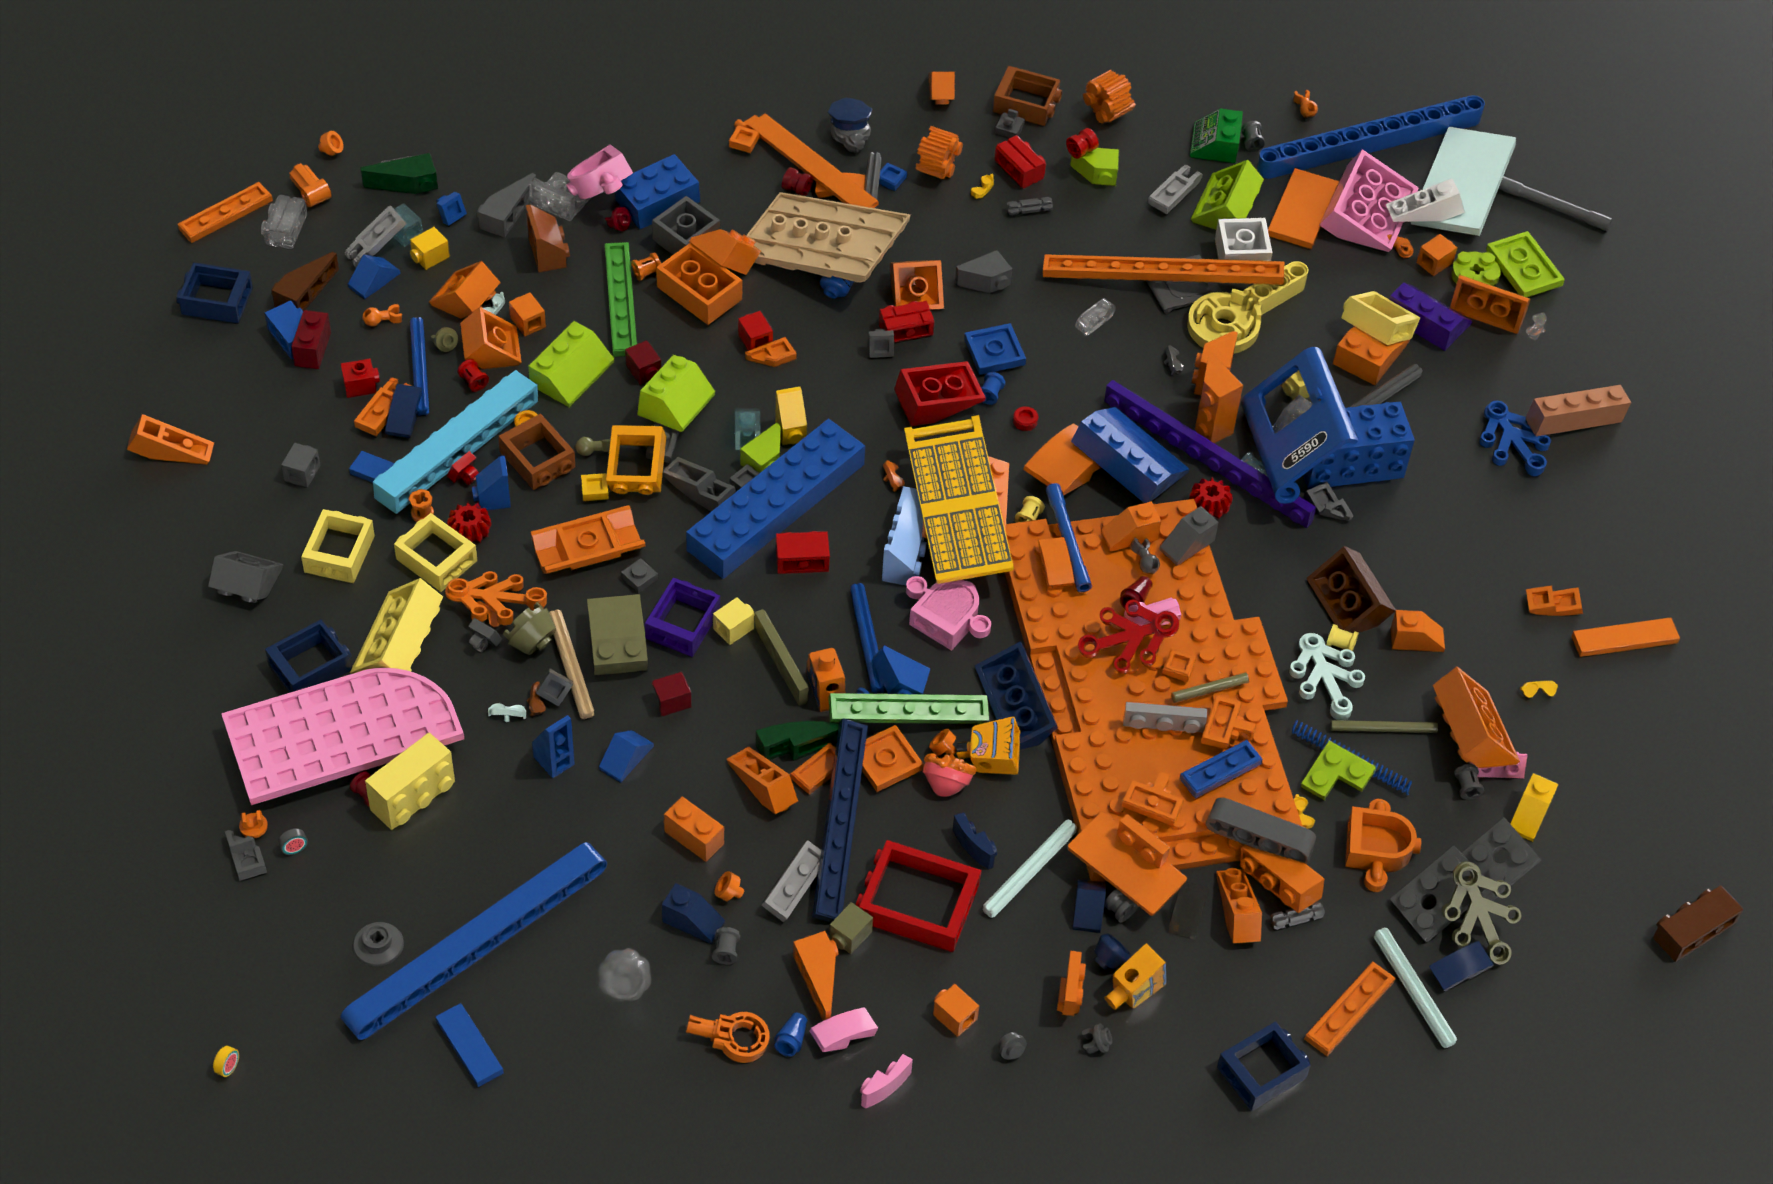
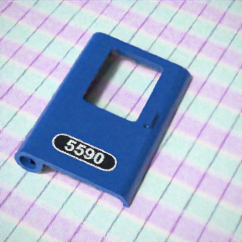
(1309, 436)

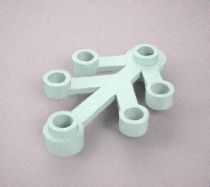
(1326, 671)

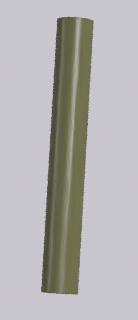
(1210, 687)

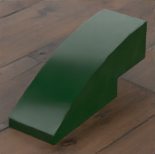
(795, 738)

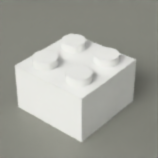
(1243, 239)

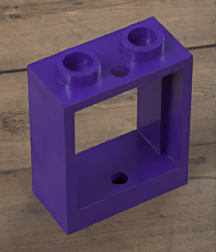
(673, 636)

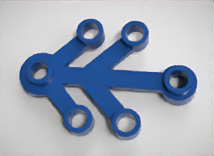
(1498, 414)

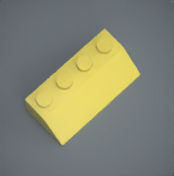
(399, 628)

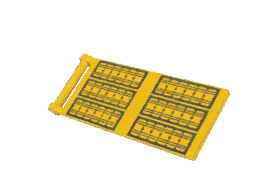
(958, 501)

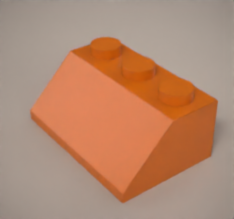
(1489, 304)
(1218, 401)

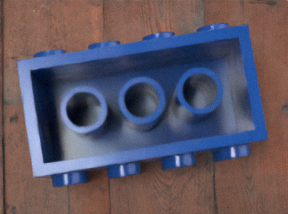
(1379, 454)

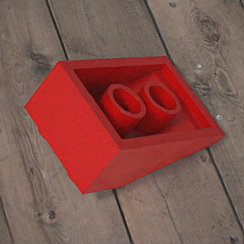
(937, 391)

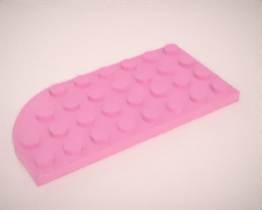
(336, 729)

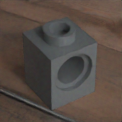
(301, 465)

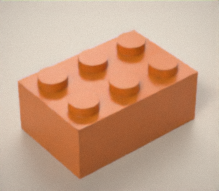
(699, 283)

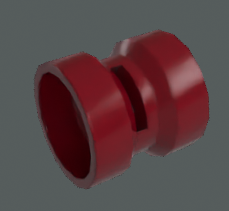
(797, 182)

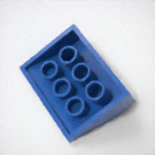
(1128, 453)

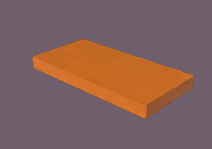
(1302, 208)

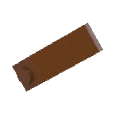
(305, 282)

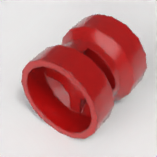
(1080, 144)

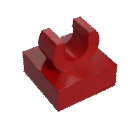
(464, 469)

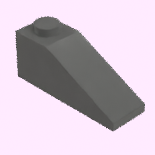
(505, 207)

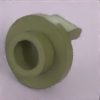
(445, 339)

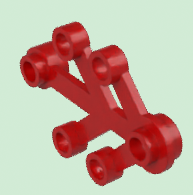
(1133, 633)

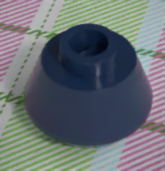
(1110, 952)

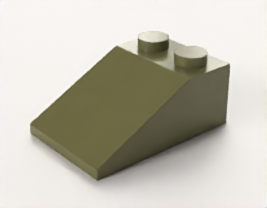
(617, 634)

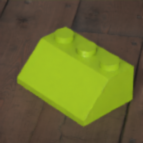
(1228, 194)
(570, 364)
(675, 394)

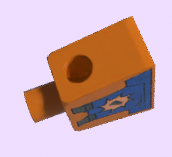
(822, 670)

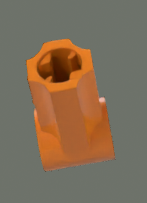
(311, 188)

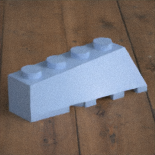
(905, 540)

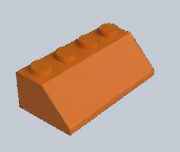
(1474, 721)

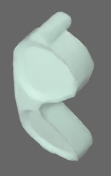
(498, 302)
(500, 709)

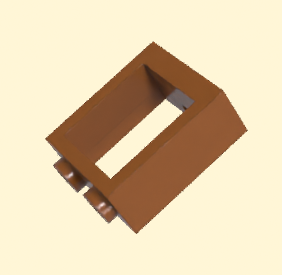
(1029, 82)
(528, 433)

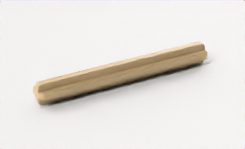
(572, 666)

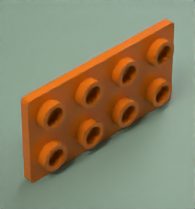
(1129, 860)

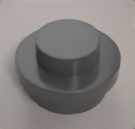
(1012, 1046)

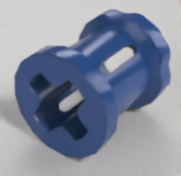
(991, 387)

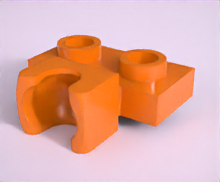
(1071, 987)

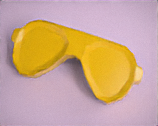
(987, 183)
(1530, 688)
(1301, 804)

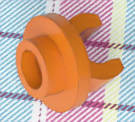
(253, 824)

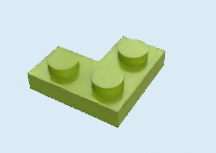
(1337, 764)

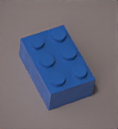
(656, 189)

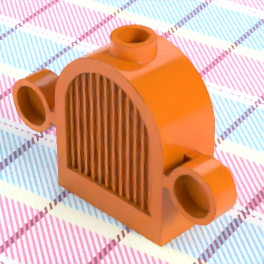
(1379, 842)

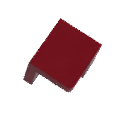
(672, 693)

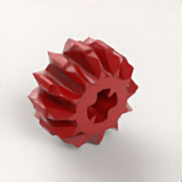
(1212, 497)
(470, 521)

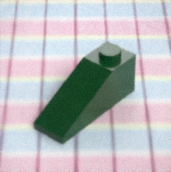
(405, 175)

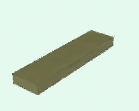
(781, 657)

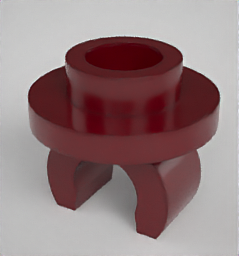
(620, 219)

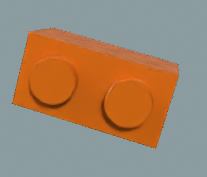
(694, 829)

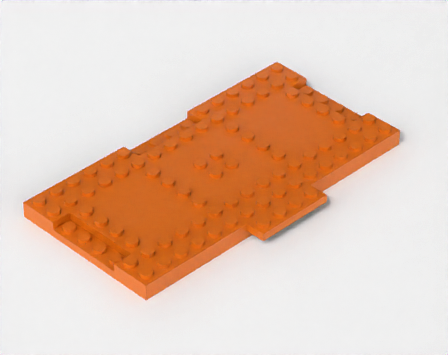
(1090, 696)

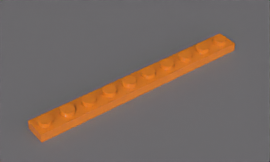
(1164, 269)

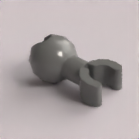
(1148, 563)

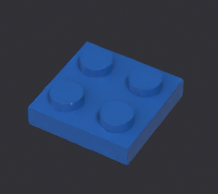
(995, 348)

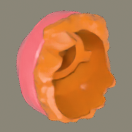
(947, 774)

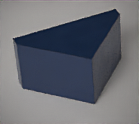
(1089, 906)

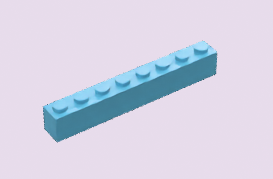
(461, 434)

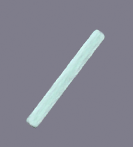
(1029, 868)
(1415, 988)

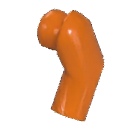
(1402, 246)

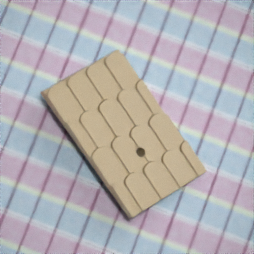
(825, 236)

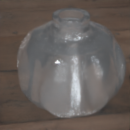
(624, 975)

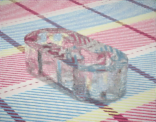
(1095, 316)

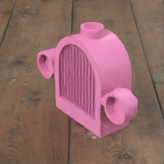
(599, 174)
(946, 611)

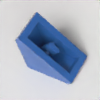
(371, 275)
(624, 754)

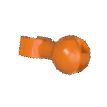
(1308, 107)
(373, 316)

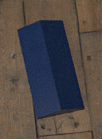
(1017, 693)

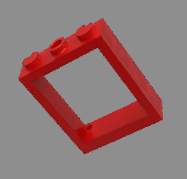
(910, 926)

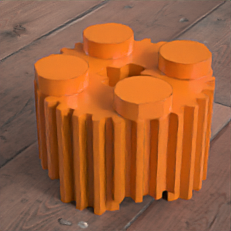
(1109, 96)
(938, 153)

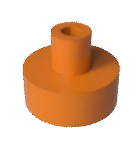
(331, 143)
(943, 743)
(728, 887)

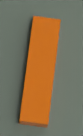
(225, 212)
(1625, 637)
(1349, 1008)

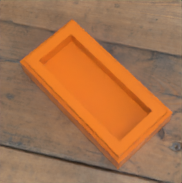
(815, 770)

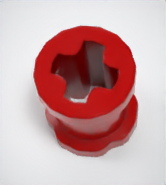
(473, 375)

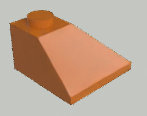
(917, 282)

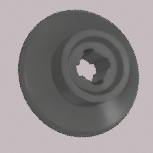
(378, 953)

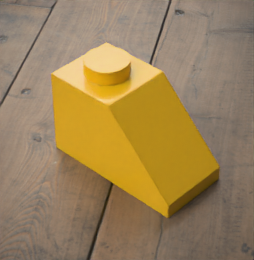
(791, 415)
(1533, 806)

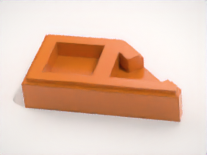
(772, 353)

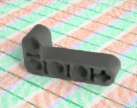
(1261, 830)

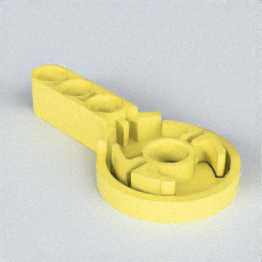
(1242, 308)

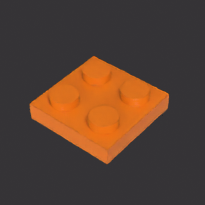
(889, 759)

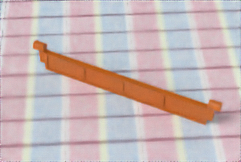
(809, 161)

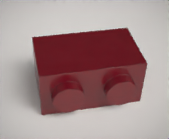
(311, 339)

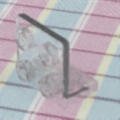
(555, 196)

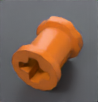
(645, 266)
(417, 502)

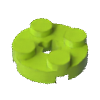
(1481, 262)

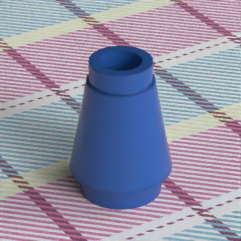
(790, 1037)

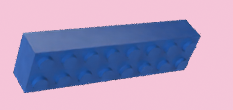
(775, 498)

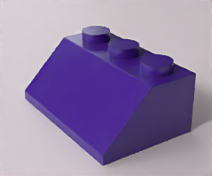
(1437, 321)

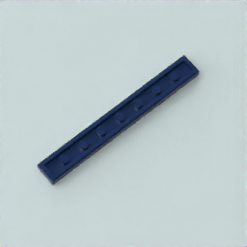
(840, 820)

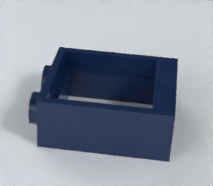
(216, 276)
(301, 641)
(1245, 1084)

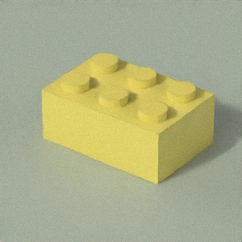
(410, 781)

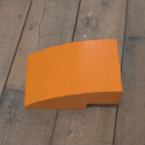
(1062, 462)

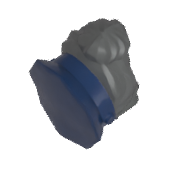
(850, 123)

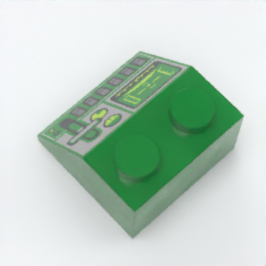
(1217, 136)

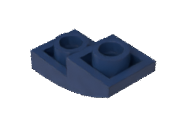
(403, 411)
(974, 843)
(1461, 965)

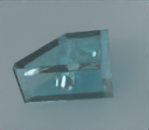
(746, 426)

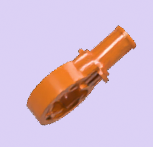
(721, 1034)

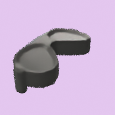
(1174, 364)

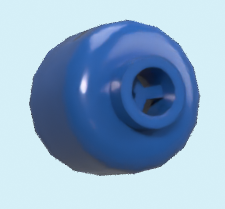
(835, 286)

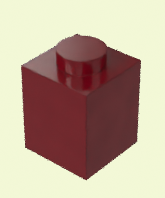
(642, 361)

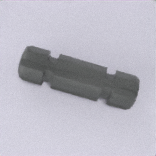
(1029, 205)
(1292, 918)

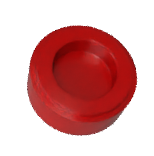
(1025, 418)

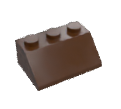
(1350, 592)

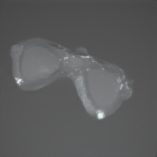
(1536, 329)

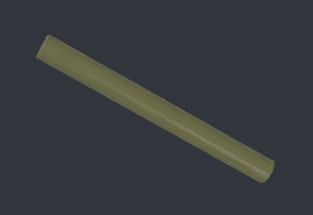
(1384, 726)

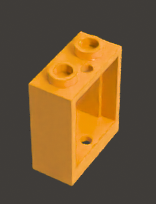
(636, 436)

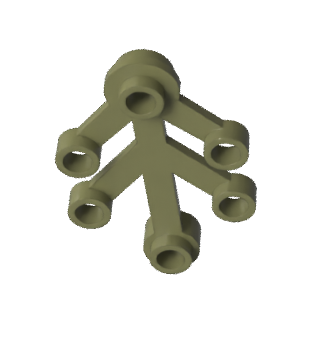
(1479, 909)

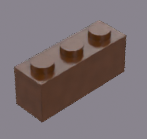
(1697, 922)

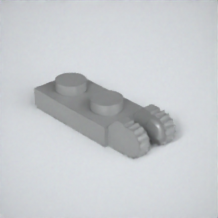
(1174, 189)
(375, 235)

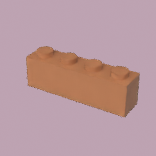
(1578, 410)

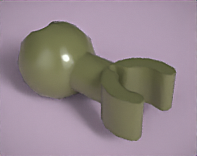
(586, 446)

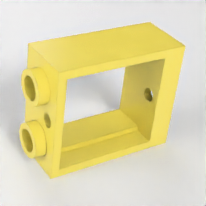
(1380, 317)
(335, 566)
(447, 570)

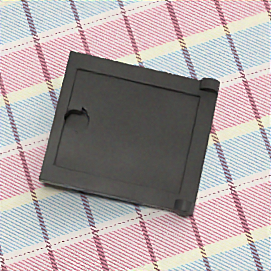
(1181, 293)

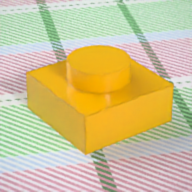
(594, 487)

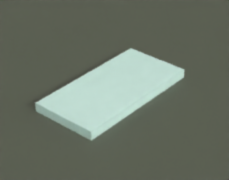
(1477, 167)

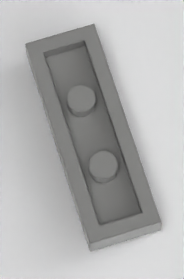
(1164, 717)
(793, 882)

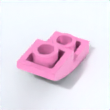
(840, 1029)
(882, 1084)

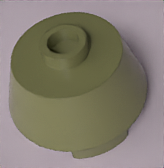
(531, 630)

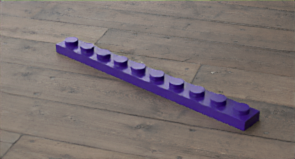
(1205, 451)

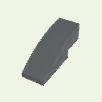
(698, 483)

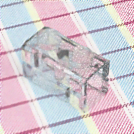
(284, 221)

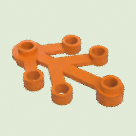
(463, 591)

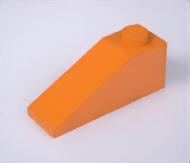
(165, 442)
(764, 779)
(816, 962)

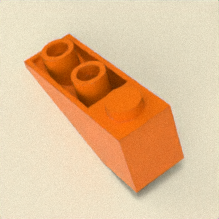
(1286, 878)
(1239, 906)

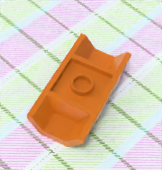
(586, 540)

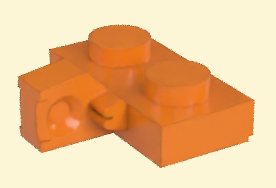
(1225, 724)
(1153, 800)

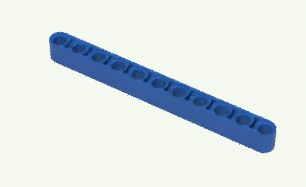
(1369, 136)
(473, 941)

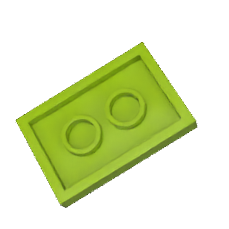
(1525, 264)

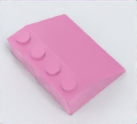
(1360, 201)

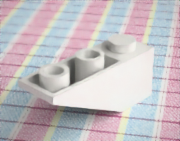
(1430, 204)

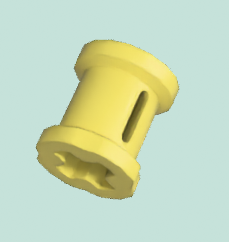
(1029, 511)
(1342, 638)

